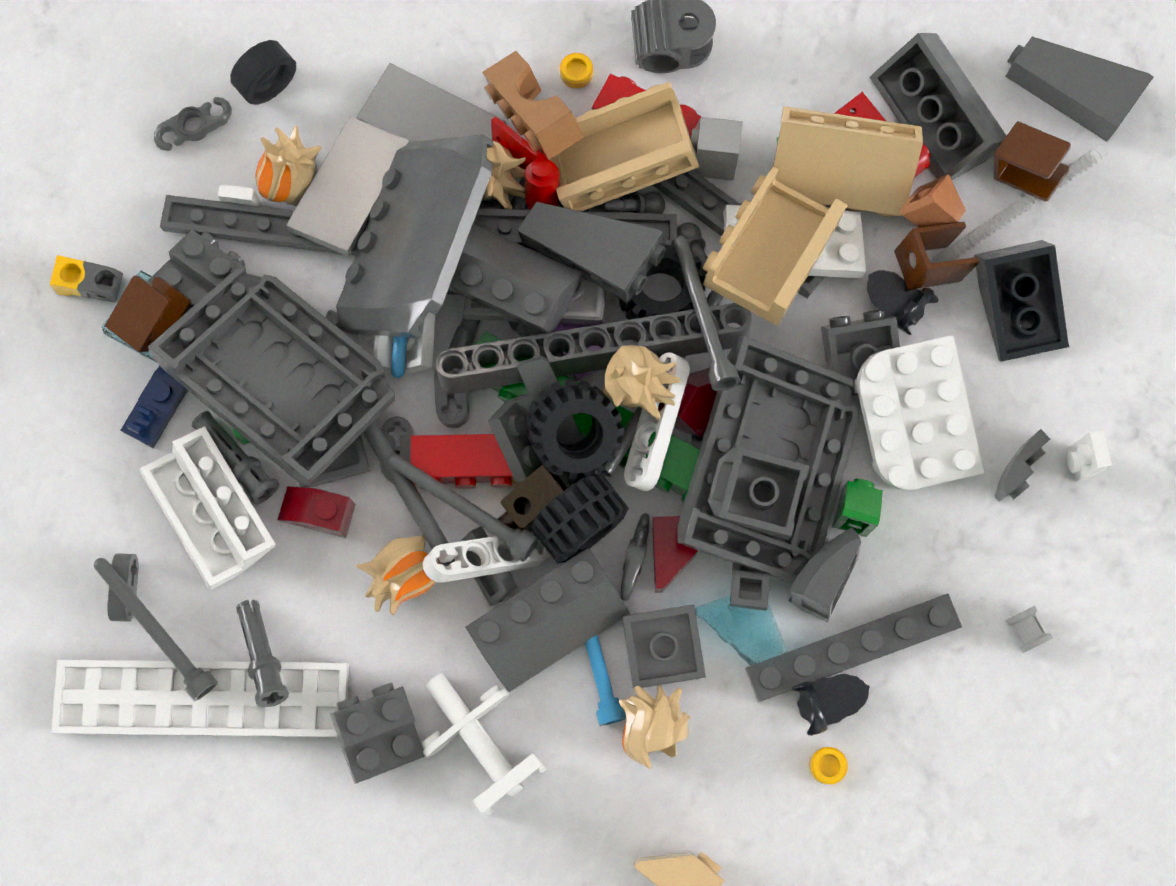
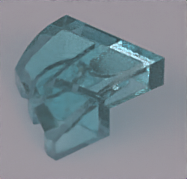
(748, 631)

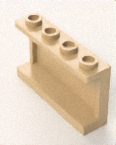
(625, 149)
(848, 159)
(771, 248)

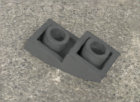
(1017, 471)

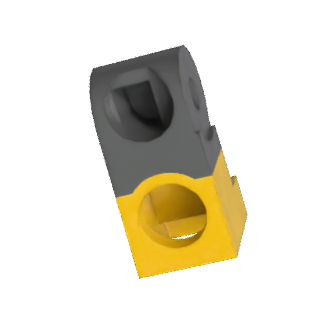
(85, 279)

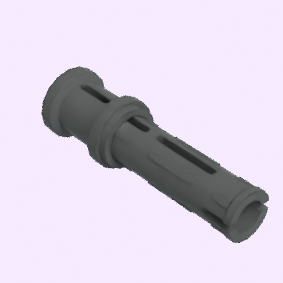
(244, 468)
(264, 666)

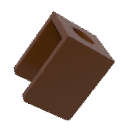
(1031, 161)
(934, 274)
(146, 311)

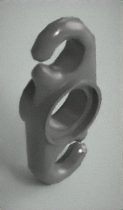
(208, 123)
(635, 557)

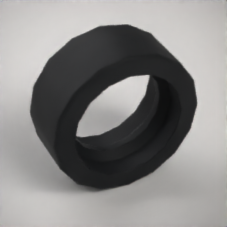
(263, 72)

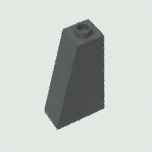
(1078, 84)

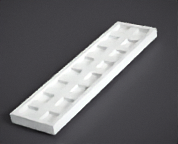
(152, 699)

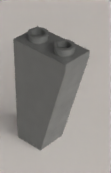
(604, 249)

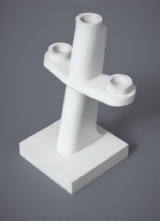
(465, 722)

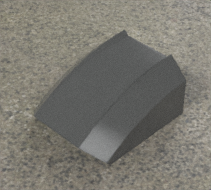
(757, 491)
(826, 575)

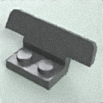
(510, 421)

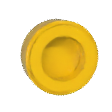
(576, 70)
(828, 765)

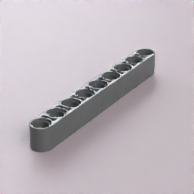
(575, 344)

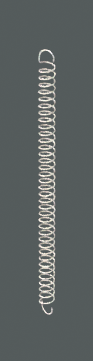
(995, 221)

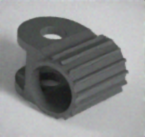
(667, 38)

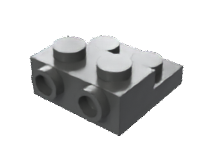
(197, 266)
(852, 342)
(377, 732)

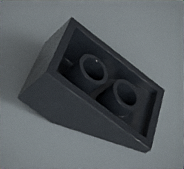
(1023, 299)

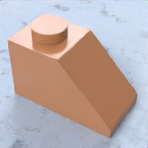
(934, 204)

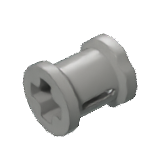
(1029, 629)

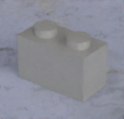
(717, 147)

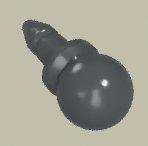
(648, 203)
(695, 240)

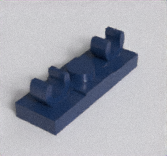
(154, 408)

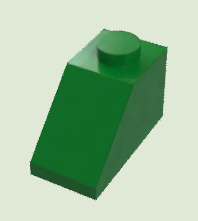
(858, 507)

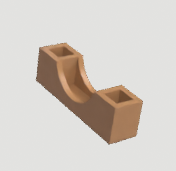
(545, 122)

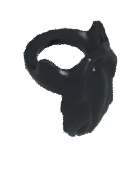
(891, 294)
(830, 700)

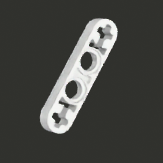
(664, 426)
(490, 560)

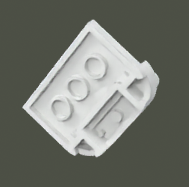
(918, 415)

